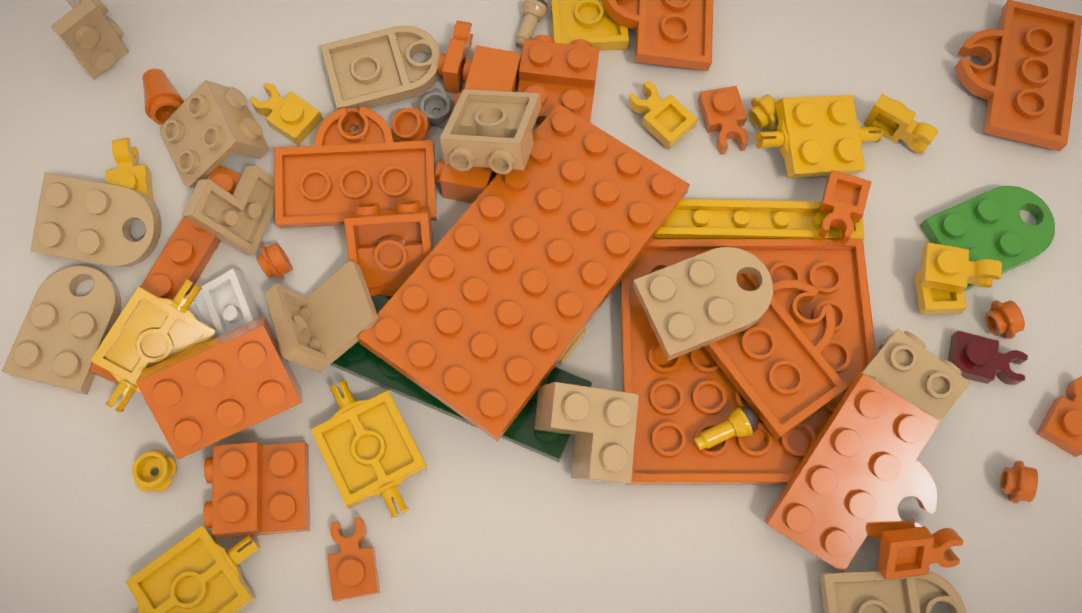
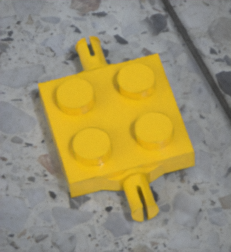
(819, 136)
(146, 334)
(368, 449)
(195, 577)

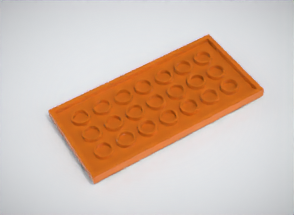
(524, 271)

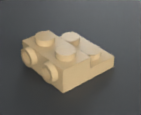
(491, 130)

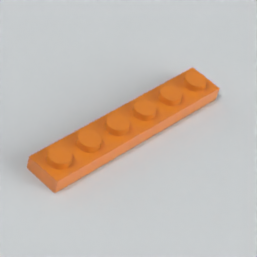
(183, 256)

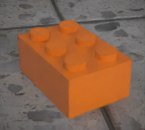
(219, 387)

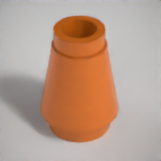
(159, 96)

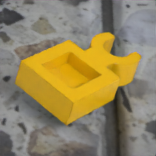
(288, 116)
(663, 119)
(899, 124)

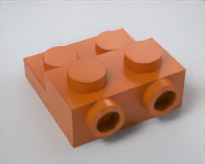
(559, 74)
(388, 243)
(257, 489)

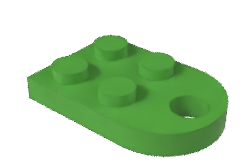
(993, 227)

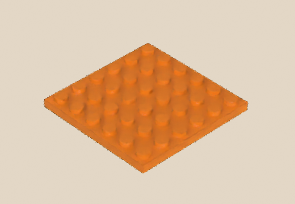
(693, 392)

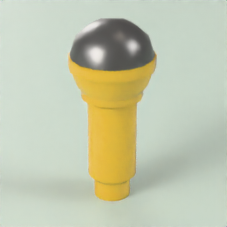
(739, 423)

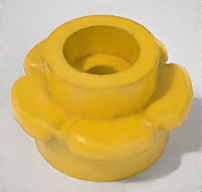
(764, 112)
(143, 469)

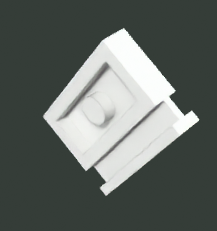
(225, 303)

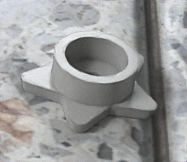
(434, 101)

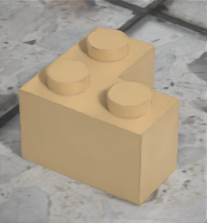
(601, 425)

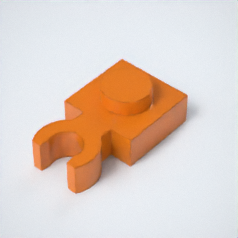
(452, 63)
(724, 113)
(844, 202)
(1064, 420)
(913, 550)
(354, 568)

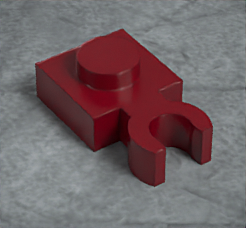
(981, 361)

